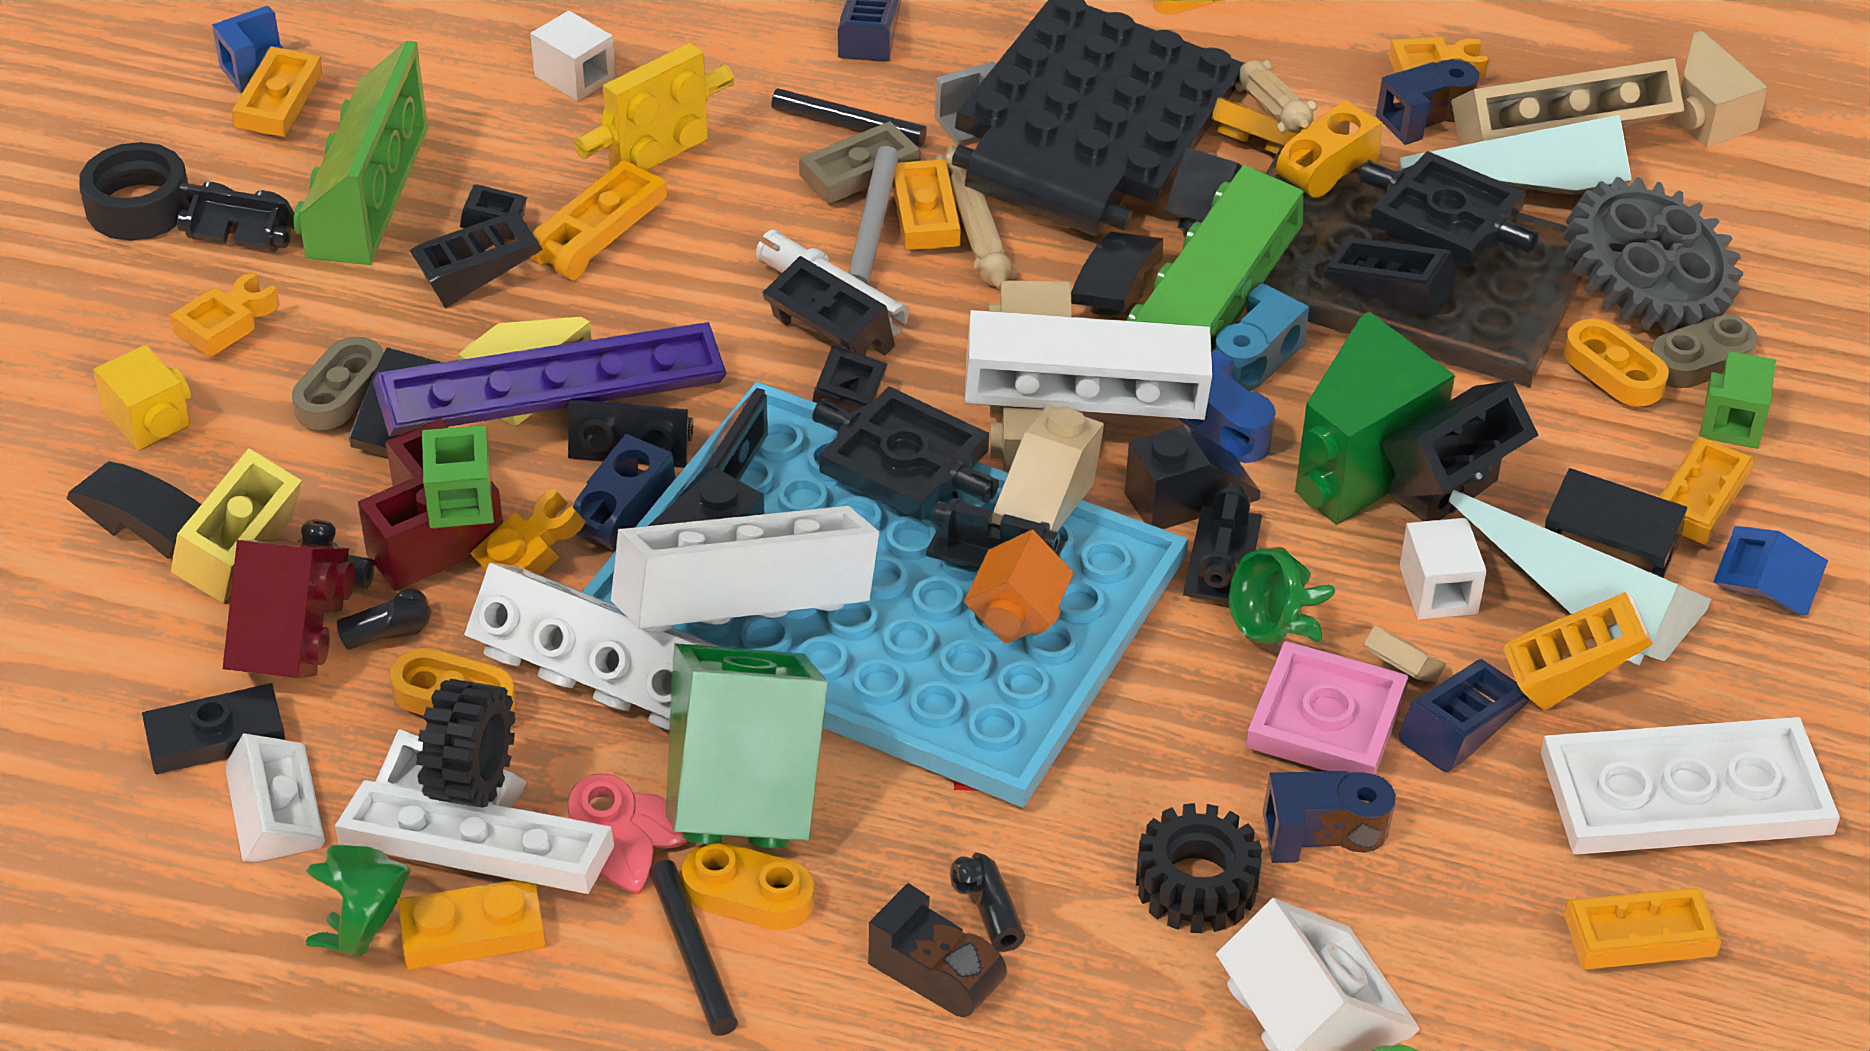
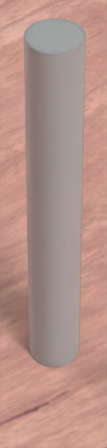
(873, 213)

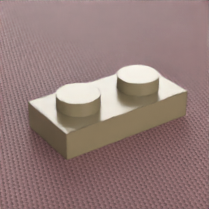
(849, 164)

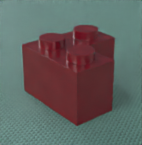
(398, 521)
(281, 606)

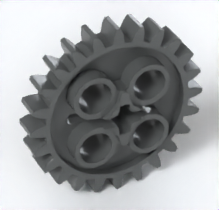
(1652, 254)

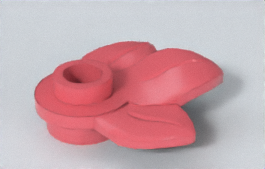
(636, 825)

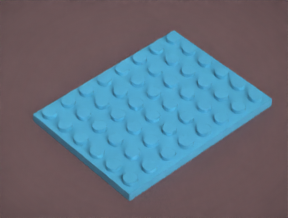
(915, 661)

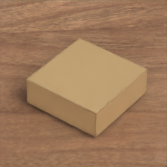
(1404, 655)

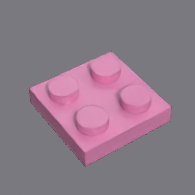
(1326, 710)

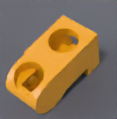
(1327, 150)

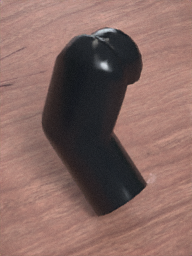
(399, 617)

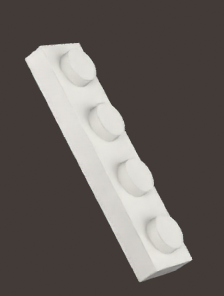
(476, 839)

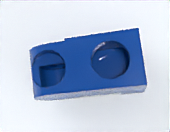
(1235, 416)

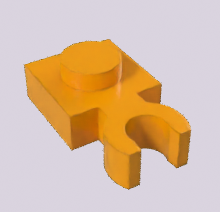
(1420, 51)
(221, 319)
(529, 541)

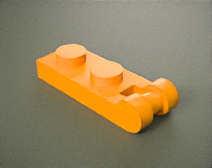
(597, 218)

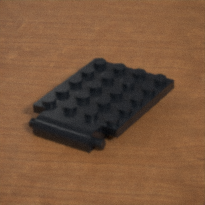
(1089, 114)

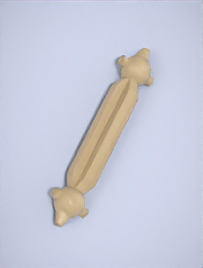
(1275, 96)
(979, 227)

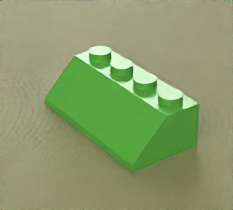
(365, 162)

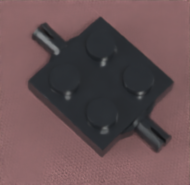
(1447, 207)
(904, 452)

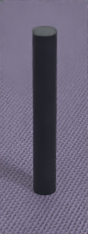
(842, 115)
(693, 948)

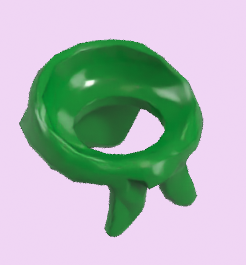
(1269, 597)
(369, 893)

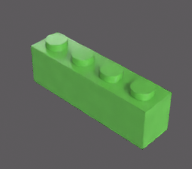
(1226, 254)

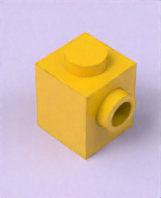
(143, 396)

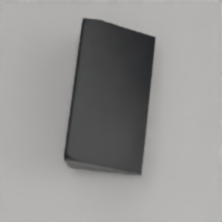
(736, 441)

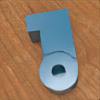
(1265, 336)

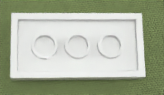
(1688, 785)

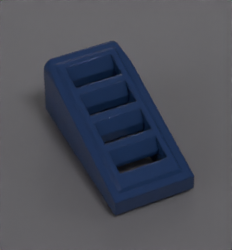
(868, 29)
(1456, 719)

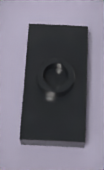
(210, 727)

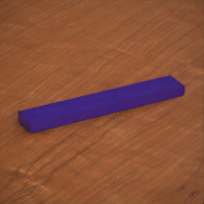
(548, 377)

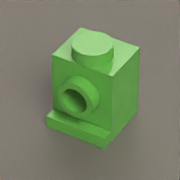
(1739, 400)
(457, 476)

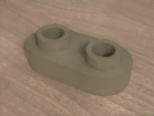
(1703, 348)
(336, 383)

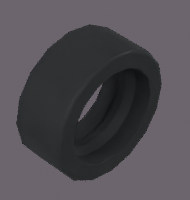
(127, 166)

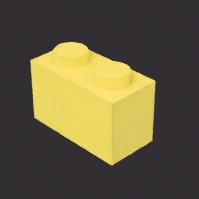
(248, 504)

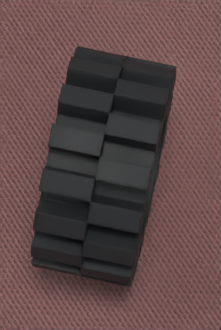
(466, 743)
(1198, 897)

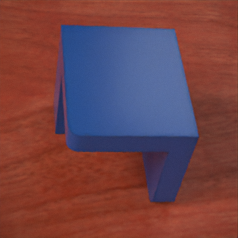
(244, 43)
(1771, 567)

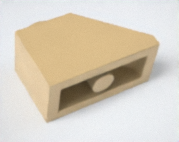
(1718, 94)
(1051, 468)

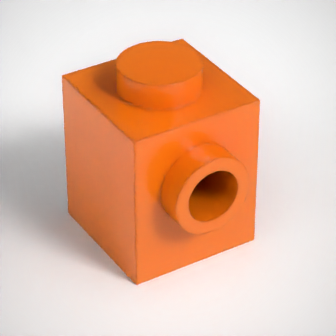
(1019, 587)

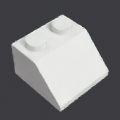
(1312, 984)

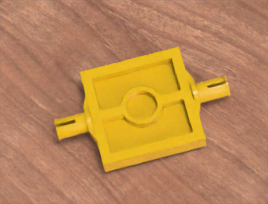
(656, 109)

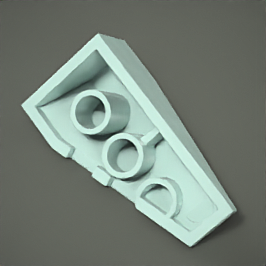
(1550, 159)
(1585, 576)

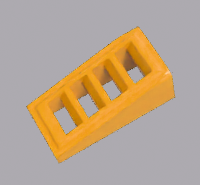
(1549, 642)

